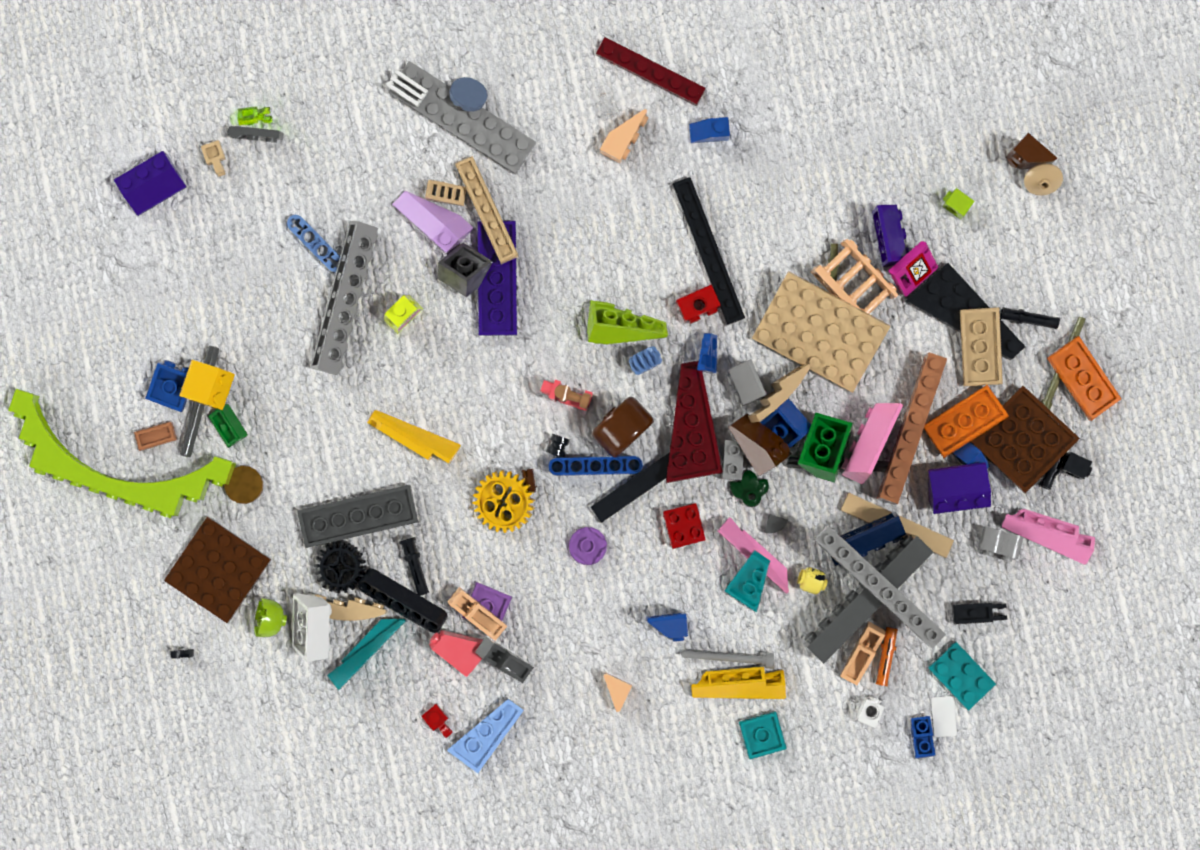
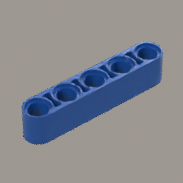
(586, 470)

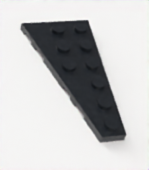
(947, 295)

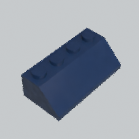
(875, 535)

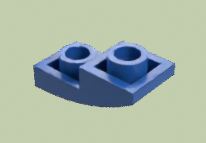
(922, 737)

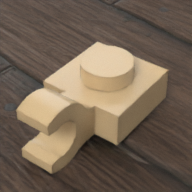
(214, 155)

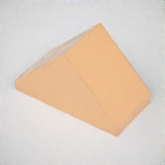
(618, 690)

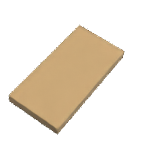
(981, 346)

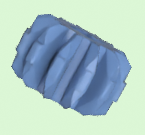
(645, 360)

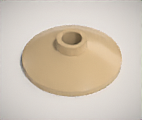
(1043, 179)

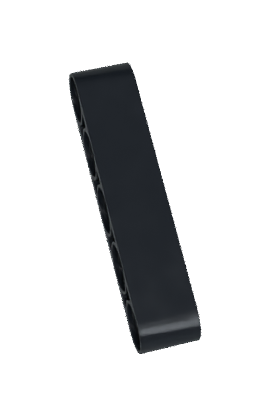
(402, 600)

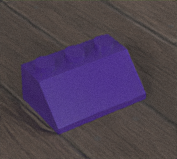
(150, 183)
(889, 234)
(959, 488)

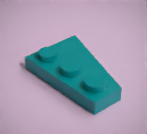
(750, 581)

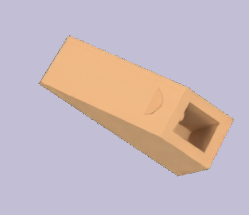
(620, 138)

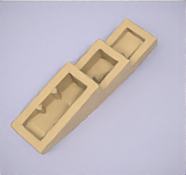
(782, 390)

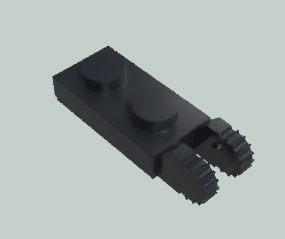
(976, 613)

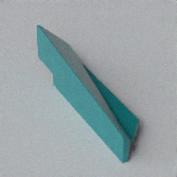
(364, 651)

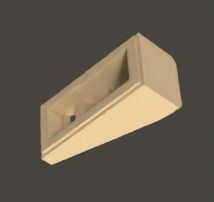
(432, 183)

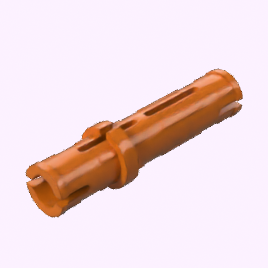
(890, 633)

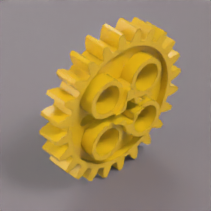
(488, 492)

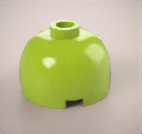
(269, 618)

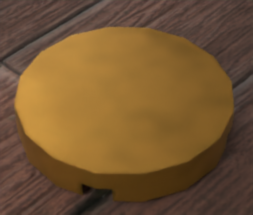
(244, 485)

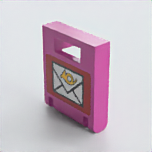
(917, 267)

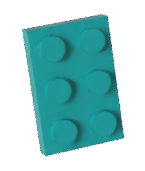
(961, 675)

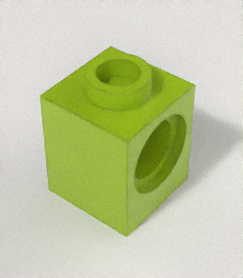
(957, 203)

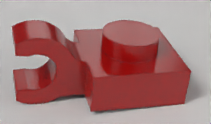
(436, 719)

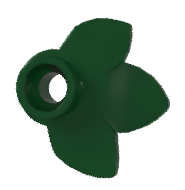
(749, 486)

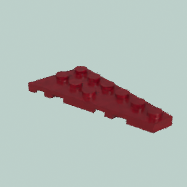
(693, 437)

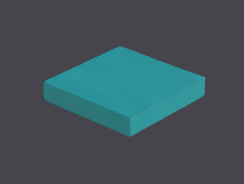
(762, 735)

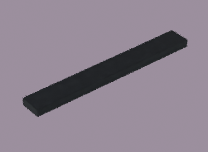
(708, 250)

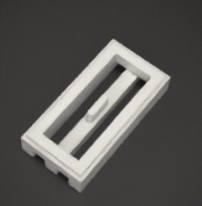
(394, 79)

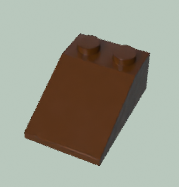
(759, 444)

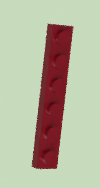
(650, 71)

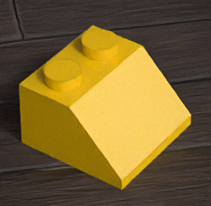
(207, 385)

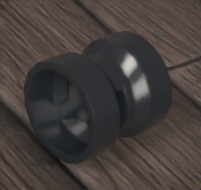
(558, 445)

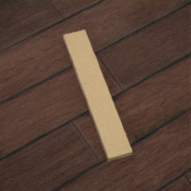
(486, 210)
(869, 512)

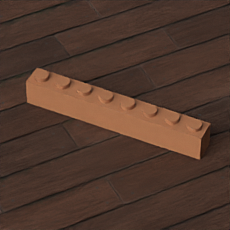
(911, 428)

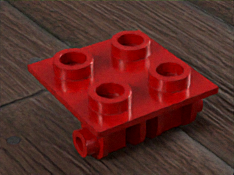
(684, 526)

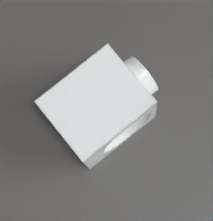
(870, 720)

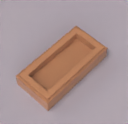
(155, 436)

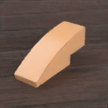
(477, 613)
(863, 653)

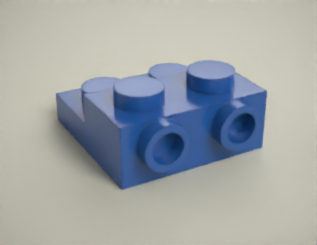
(167, 385)

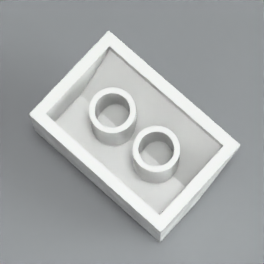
(311, 627)

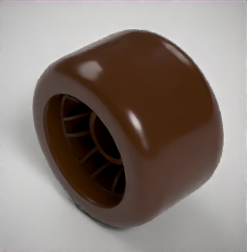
(622, 426)

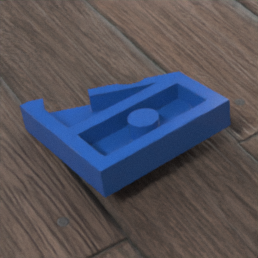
(708, 354)

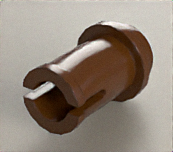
(529, 479)

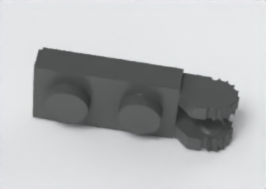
(255, 133)

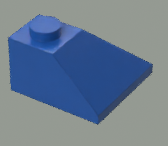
(670, 625)

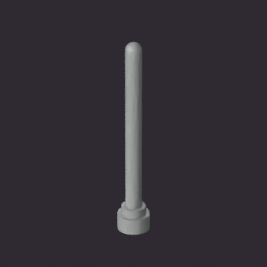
(765, 660)

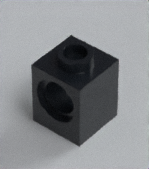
(1076, 466)

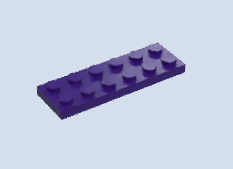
(498, 289)

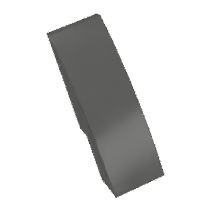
(504, 659)

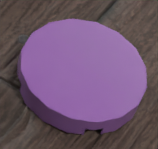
(587, 546)

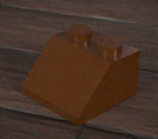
(1029, 153)

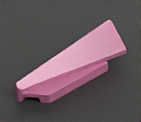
(1052, 534)
(746, 545)

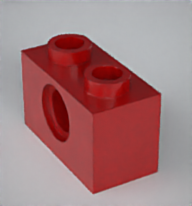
(705, 295)

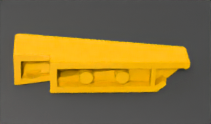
(415, 438)
(741, 683)

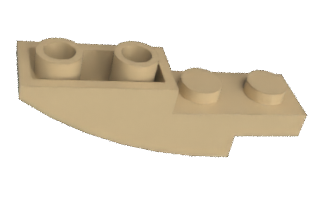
(355, 609)

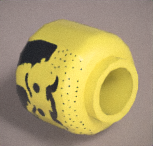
(812, 580)

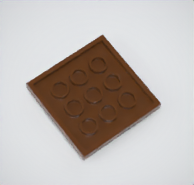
(1026, 441)
(217, 570)

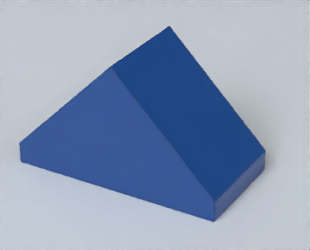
(970, 455)

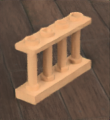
(836, 287)

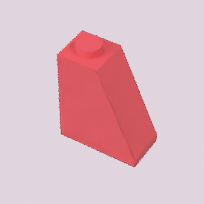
(457, 650)

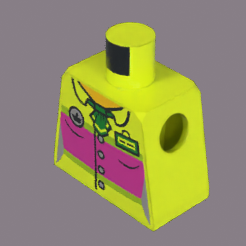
(402, 313)

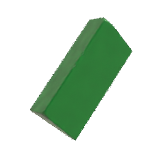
(228, 425)

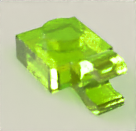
(251, 115)

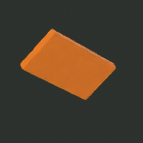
(1084, 378)
(965, 421)

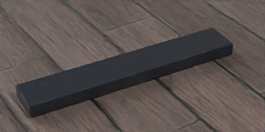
(632, 489)

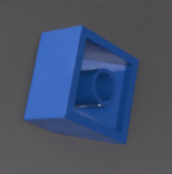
(788, 423)

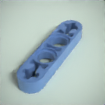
(315, 244)

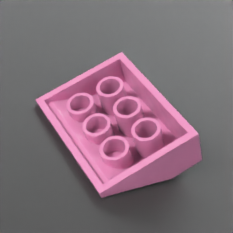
(871, 441)

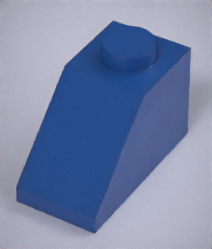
(710, 130)

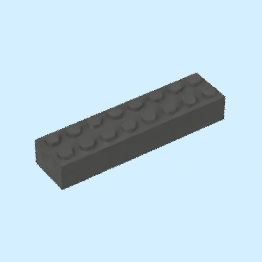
(861, 603)

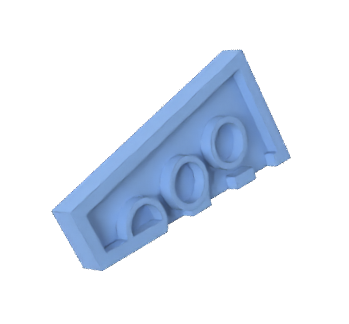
(484, 738)

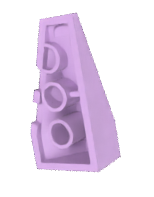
(437, 223)

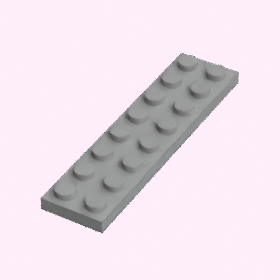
(476, 128)

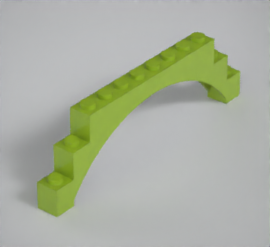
(53, 458)

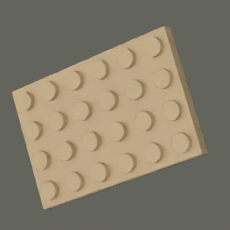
(821, 331)

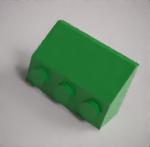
(825, 446)

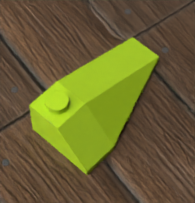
(614, 326)

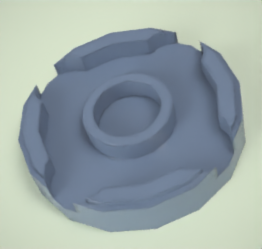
(468, 94)

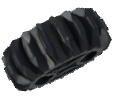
(340, 558)

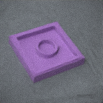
(491, 599)

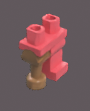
(566, 396)

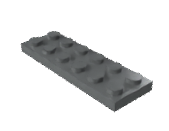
(357, 516)

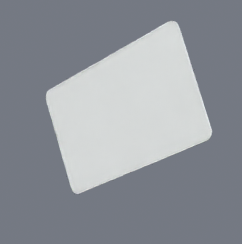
(944, 716)

